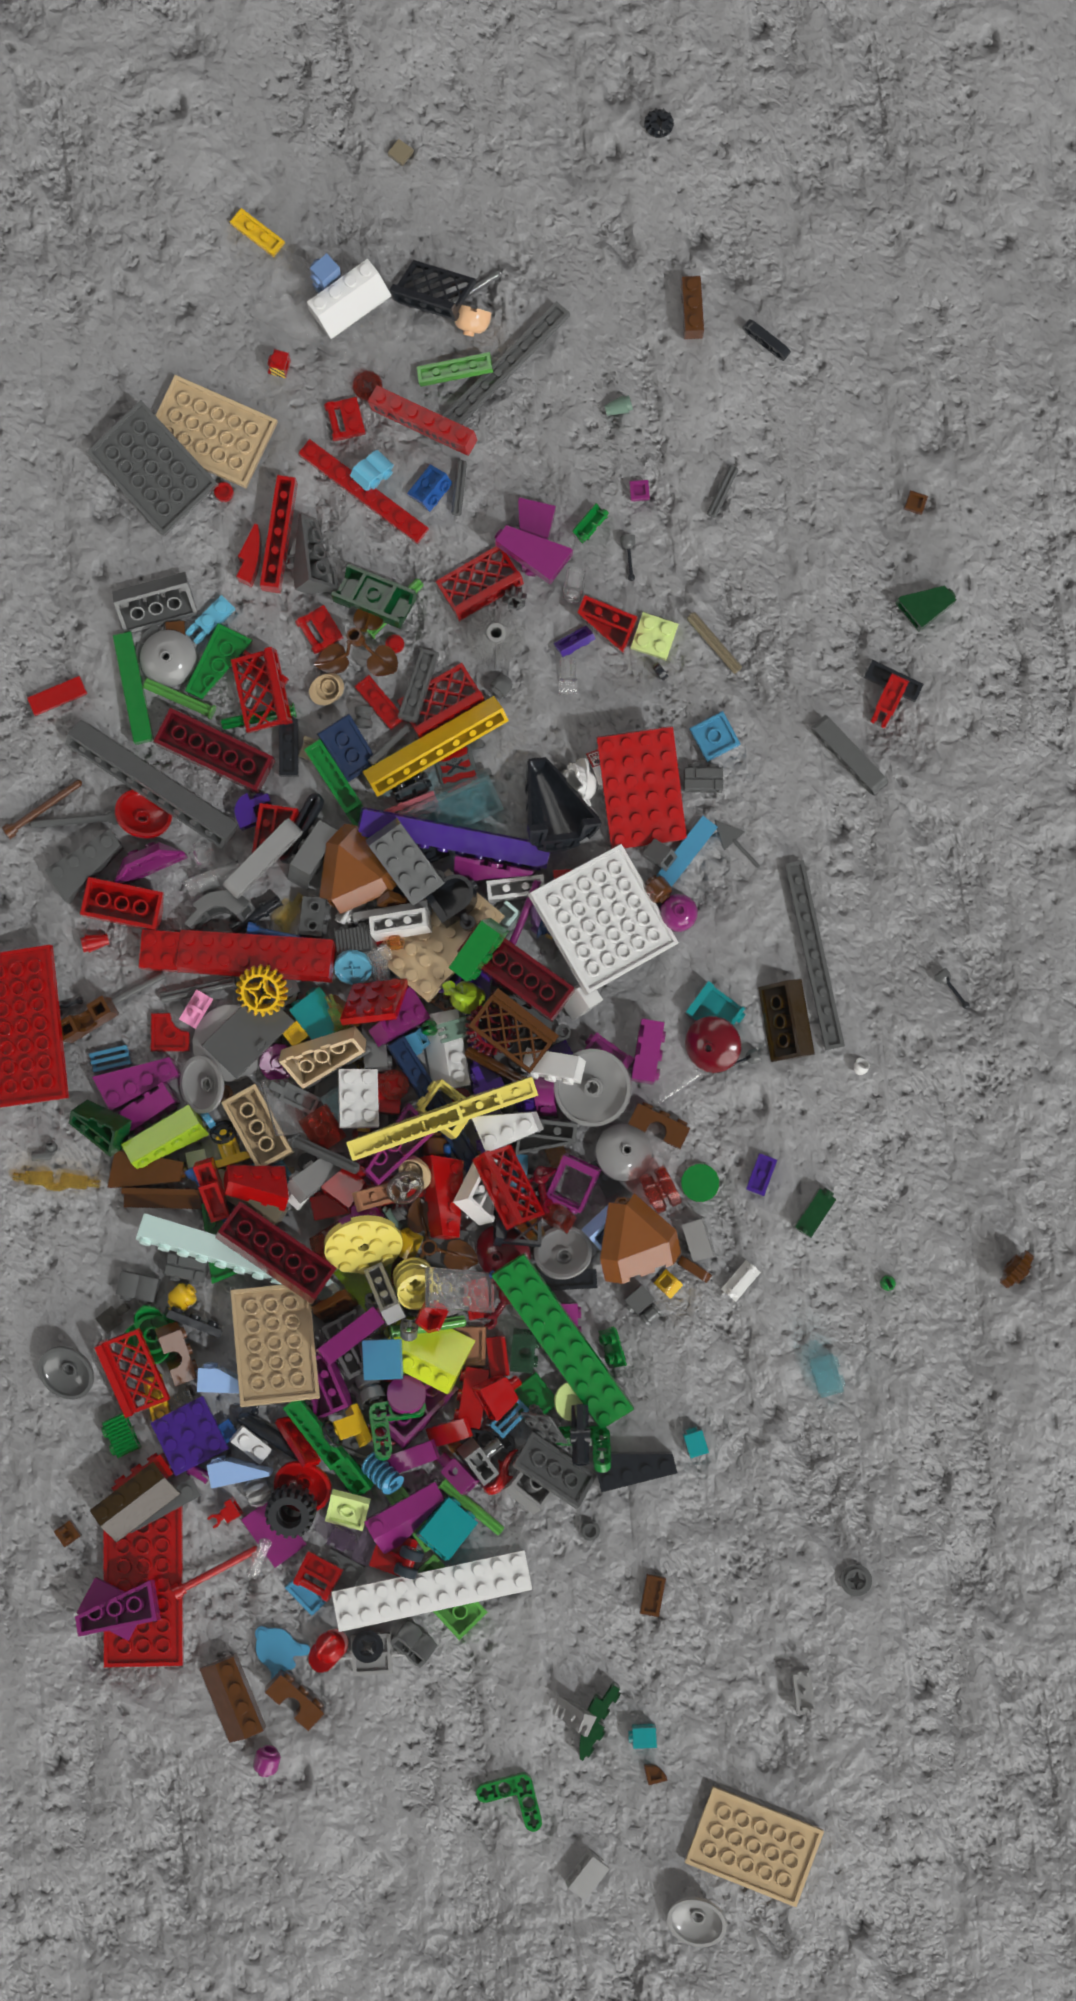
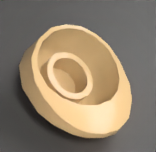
(326, 689)
(415, 1164)

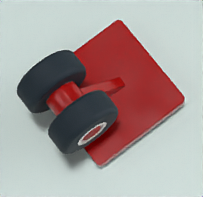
(399, 1560)

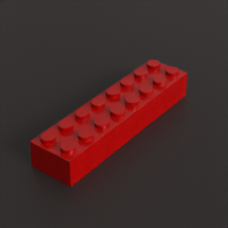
(235, 952)

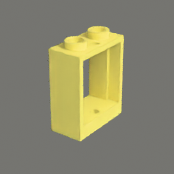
(422, 1103)

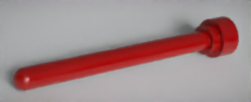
(181, 1588)

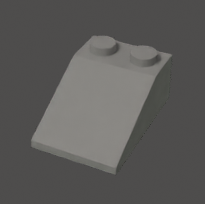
(528, 1492)

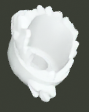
(581, 779)

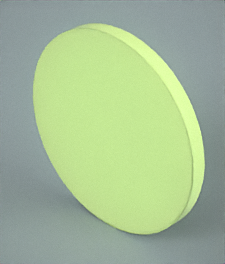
(564, 1399)

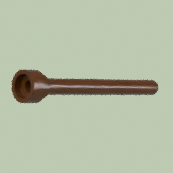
(12, 828)

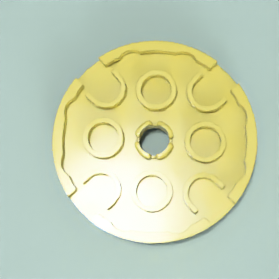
(344, 1242)

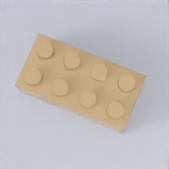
(254, 1126)

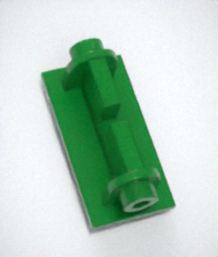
(589, 523)

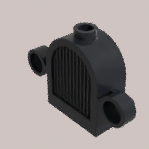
(455, 901)

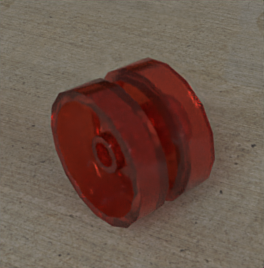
(661, 1189)

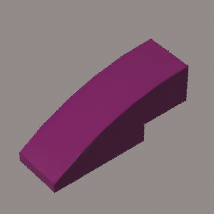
(414, 1456)

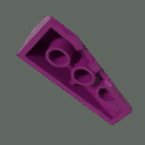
(406, 1430)
(398, 1521)

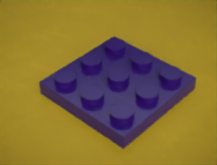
(189, 1435)

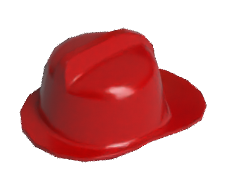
(328, 1650)

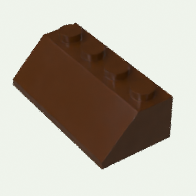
(233, 1698)

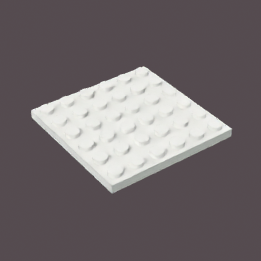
(602, 919)

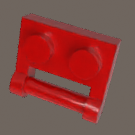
(351, 418)
(325, 626)
(321, 1570)

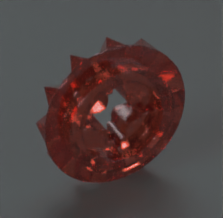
(358, 384)
(396, 1093)

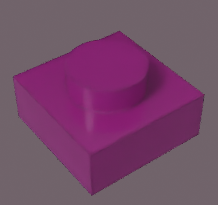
(639, 490)

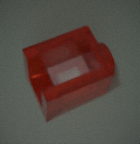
(559, 1218)

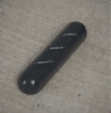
(304, 820)
(265, 1432)

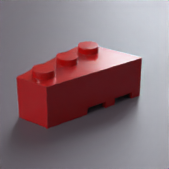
(257, 1183)

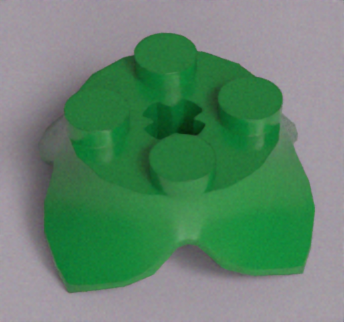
(147, 1319)

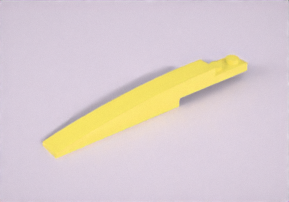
(441, 1118)

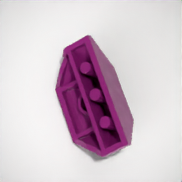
(147, 861)

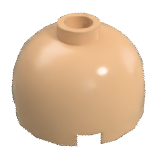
(472, 320)

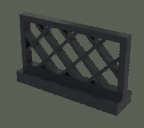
(426, 301)
(500, 1231)

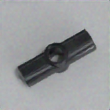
(580, 1434)

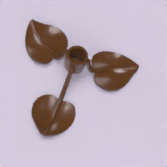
(380, 663)
(458, 1253)

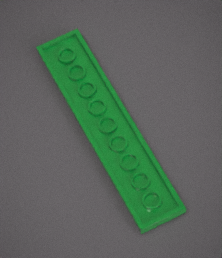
(562, 1341)

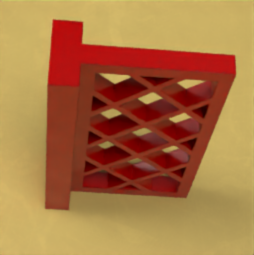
(486, 596)
(277, 686)
(451, 711)
(500, 1191)
(116, 1374)

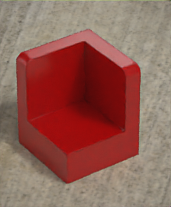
(431, 1318)

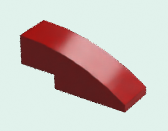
(250, 557)
(211, 1189)
(449, 1431)

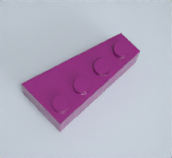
(131, 1083)
(388, 1160)
(125, 1610)

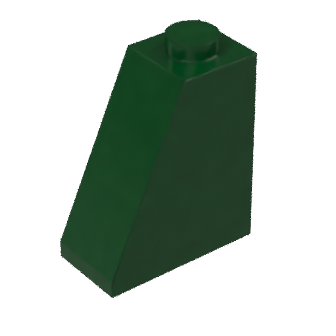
(926, 605)

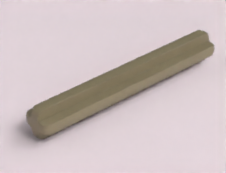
(714, 642)

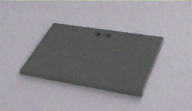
(244, 1036)

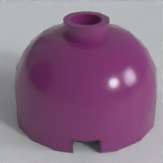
(679, 912)

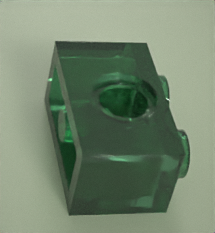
(523, 1362)

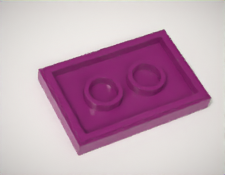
(281, 1547)
(99, 1593)

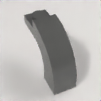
(218, 903)

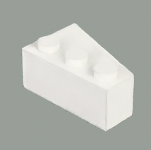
(505, 1129)
(474, 1198)

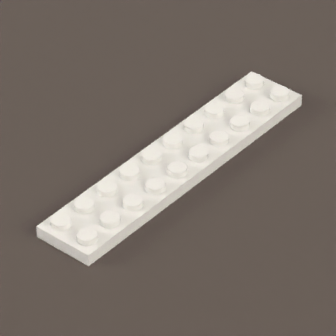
(431, 1590)

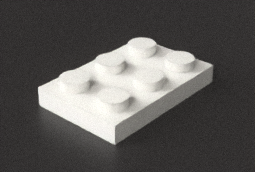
(358, 1098)

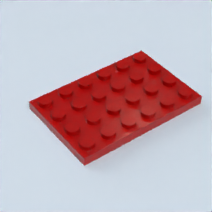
(641, 787)

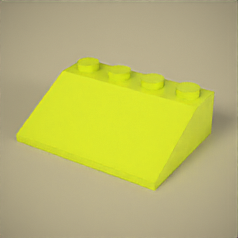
(436, 1357)

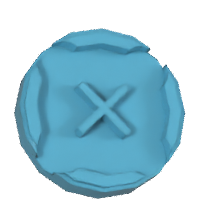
(352, 967)

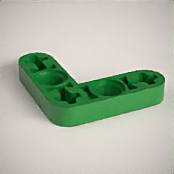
(382, 1421)
(595, 1432)
(515, 1789)

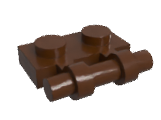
(334, 1306)

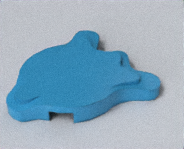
(277, 1648)

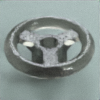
(404, 1185)

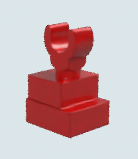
(228, 1513)

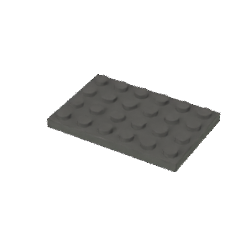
(152, 468)

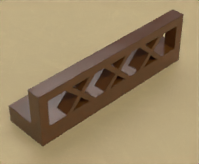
(162, 1198)

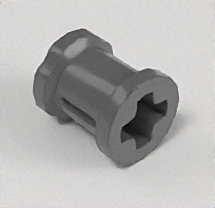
(651, 1314)

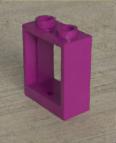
(582, 1166)

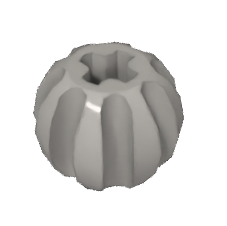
(257, 1492)

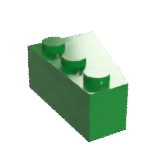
(478, 949)

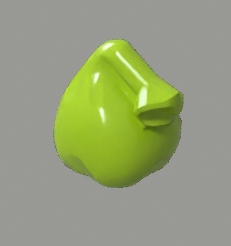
(464, 995)

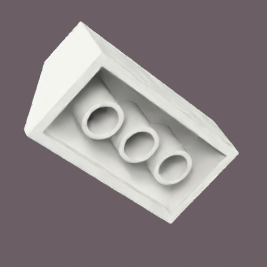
(348, 299)
(447, 1059)

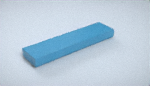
(689, 849)

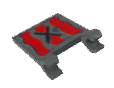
(460, 766)

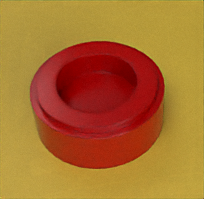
(224, 492)

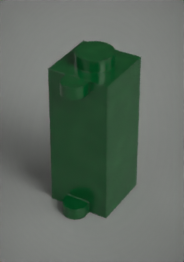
(815, 1212)

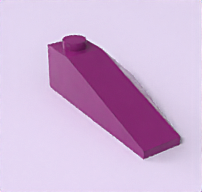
(487, 869)

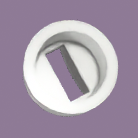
(861, 1066)

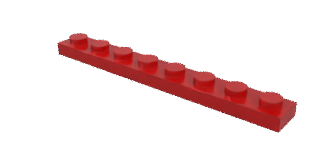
(372, 498)

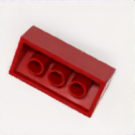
(122, 904)

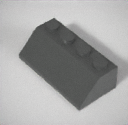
(154, 602)

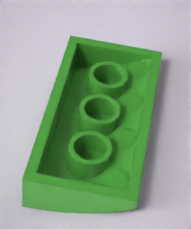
(459, 1618)

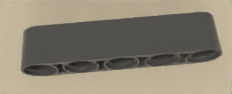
(849, 755)

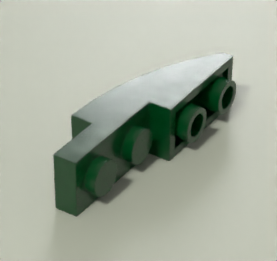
(599, 1708)

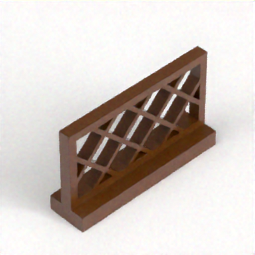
(522, 1016)

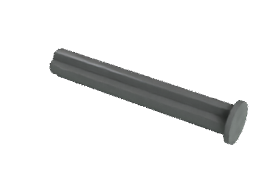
(206, 988)
(324, 1154)

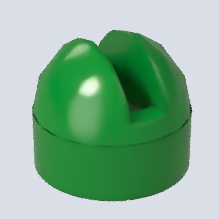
(429, 1032)
(883, 1284)

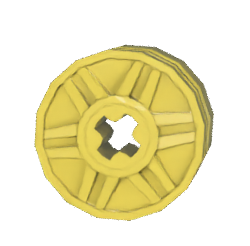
(410, 1282)

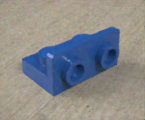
(430, 487)

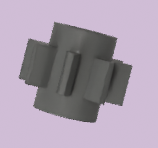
(515, 598)

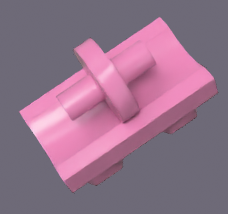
(196, 1009)

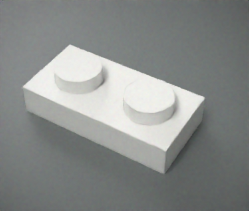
(251, 1444)

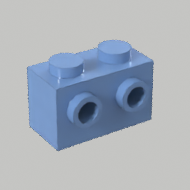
(324, 273)

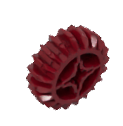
(477, 1039)

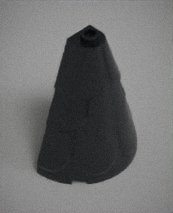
(555, 809)

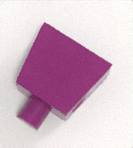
(464, 1480)

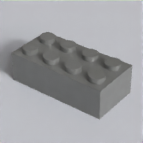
(405, 861)

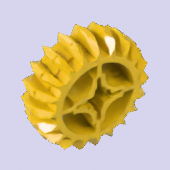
(256, 1005)

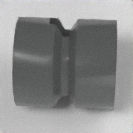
(371, 1390)

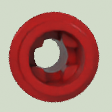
(93, 942)

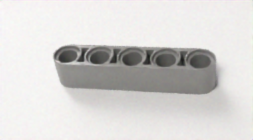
(262, 858)

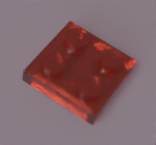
(322, 1127)

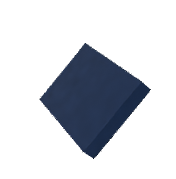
(347, 747)

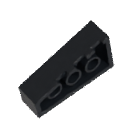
(634, 1468)

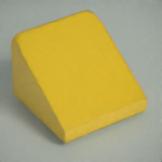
(668, 1283)

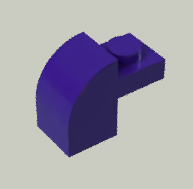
(246, 808)
(478, 1078)

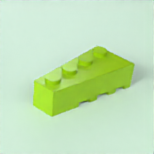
(165, 1137)

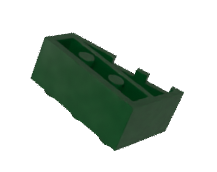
(101, 1126)

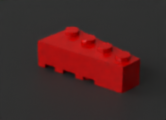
(445, 1183)

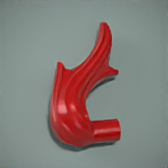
(503, 1478)

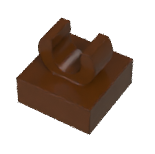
(67, 1533)

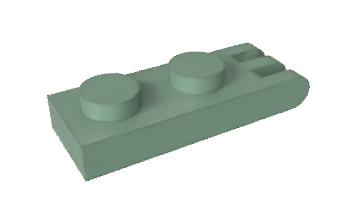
(454, 1029)

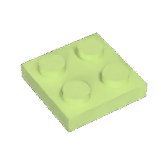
(654, 636)
(347, 1510)

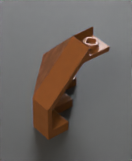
(352, 871)
(636, 1241)

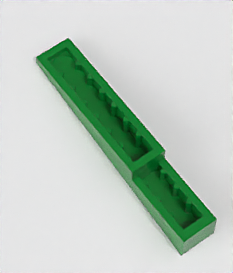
(133, 688)
(335, 781)
(334, 1458)

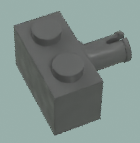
(479, 1458)

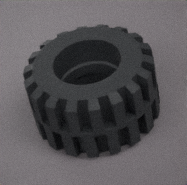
(286, 1524)

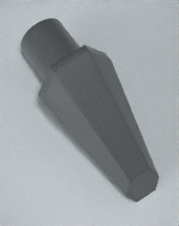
(290, 558)

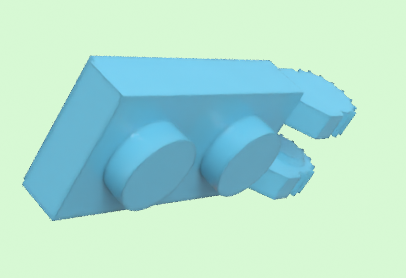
(215, 614)

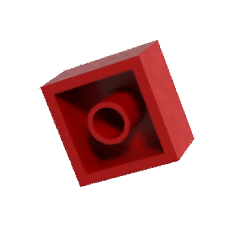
(159, 950)

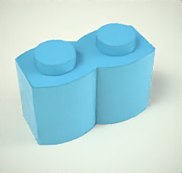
(372, 470)

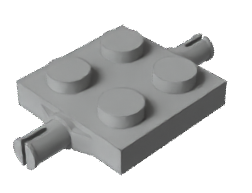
(382, 1665)

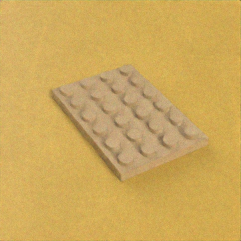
(216, 430)
(427, 956)
(274, 1346)
(754, 1846)

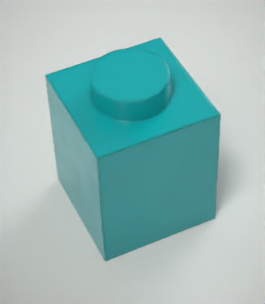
(695, 1442)
(643, 1736)

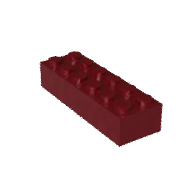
(214, 751)
(527, 979)
(275, 1252)

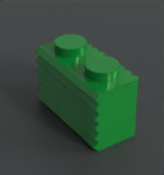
(121, 1435)

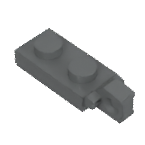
(294, 1096)

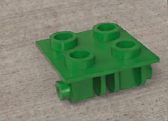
(610, 1341)

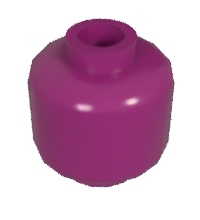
(266, 1761)

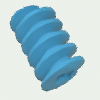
(382, 1474)

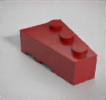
(609, 621)
(269, 819)

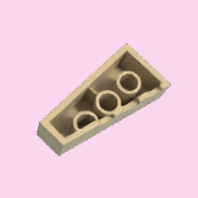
(322, 1055)

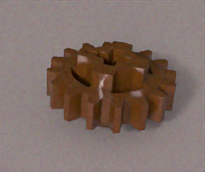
(1016, 1269)

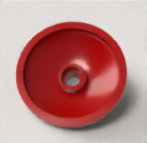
(132, 808)
(316, 1481)

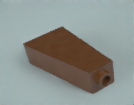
(157, 1172)

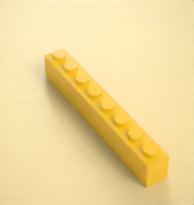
(435, 746)

